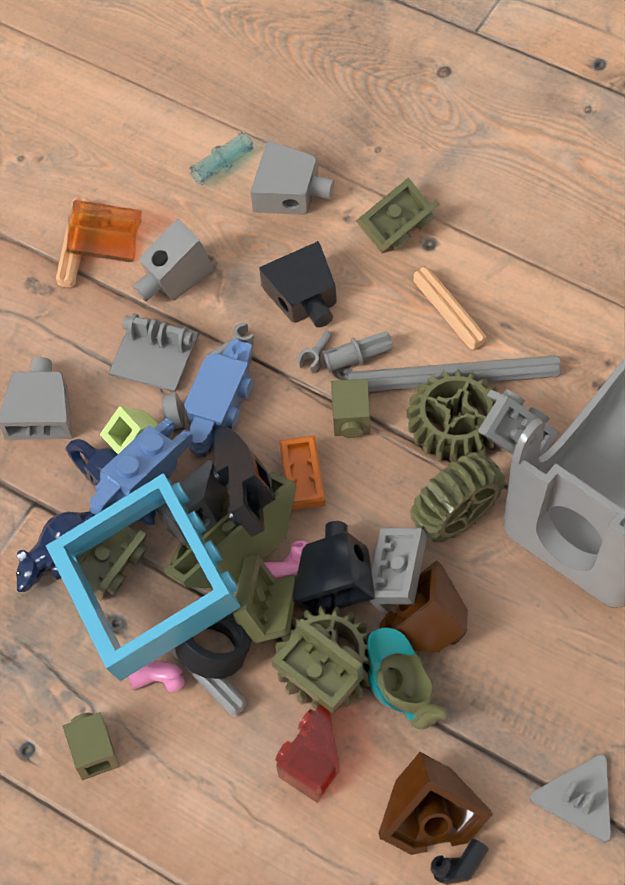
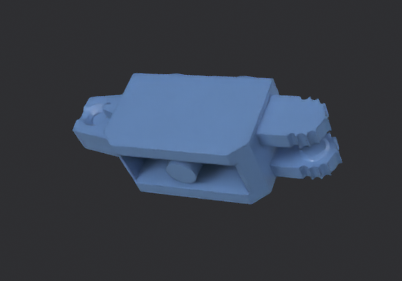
(218, 394)
(139, 463)

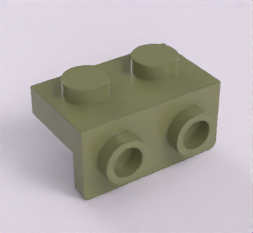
(395, 215)
(108, 560)
(264, 601)
(319, 665)

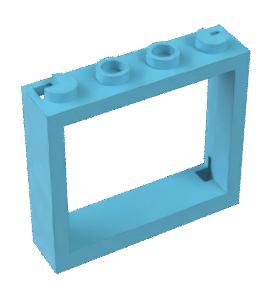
(174, 630)

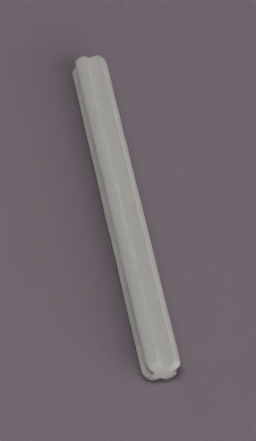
(491, 370)

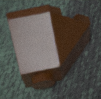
(436, 615)
(431, 808)

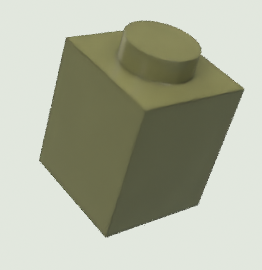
(350, 407)
(90, 745)

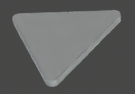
(580, 798)

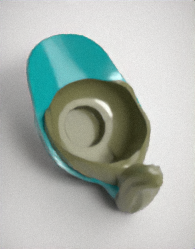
(400, 678)

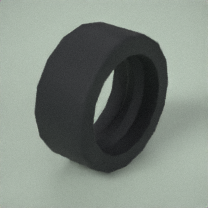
(216, 665)

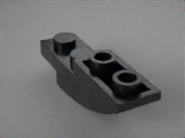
(245, 479)

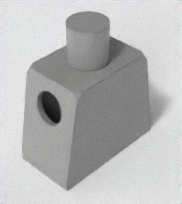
(287, 181)
(173, 263)
(36, 404)

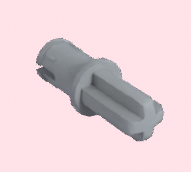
(356, 351)

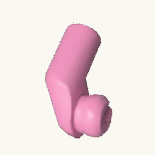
(290, 564)
(161, 672)

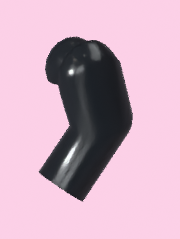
(459, 868)

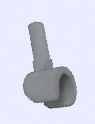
(239, 331)
(314, 353)

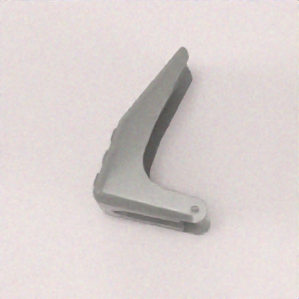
(573, 496)

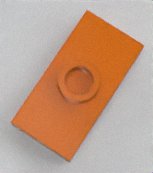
(302, 467)

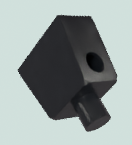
(301, 285)
(333, 571)

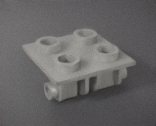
(153, 352)

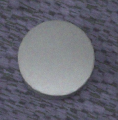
(173, 409)

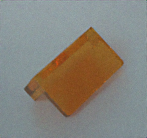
(103, 231)

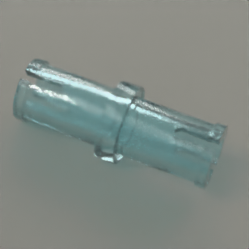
(221, 158)

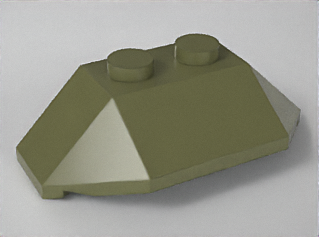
(234, 541)

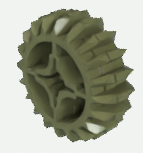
(442, 401)
(457, 496)
(335, 626)

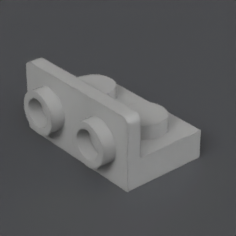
(509, 420)
(397, 566)

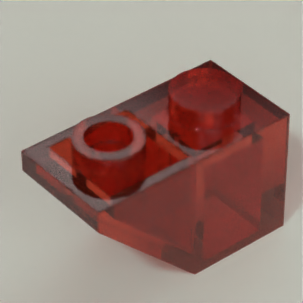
(312, 757)

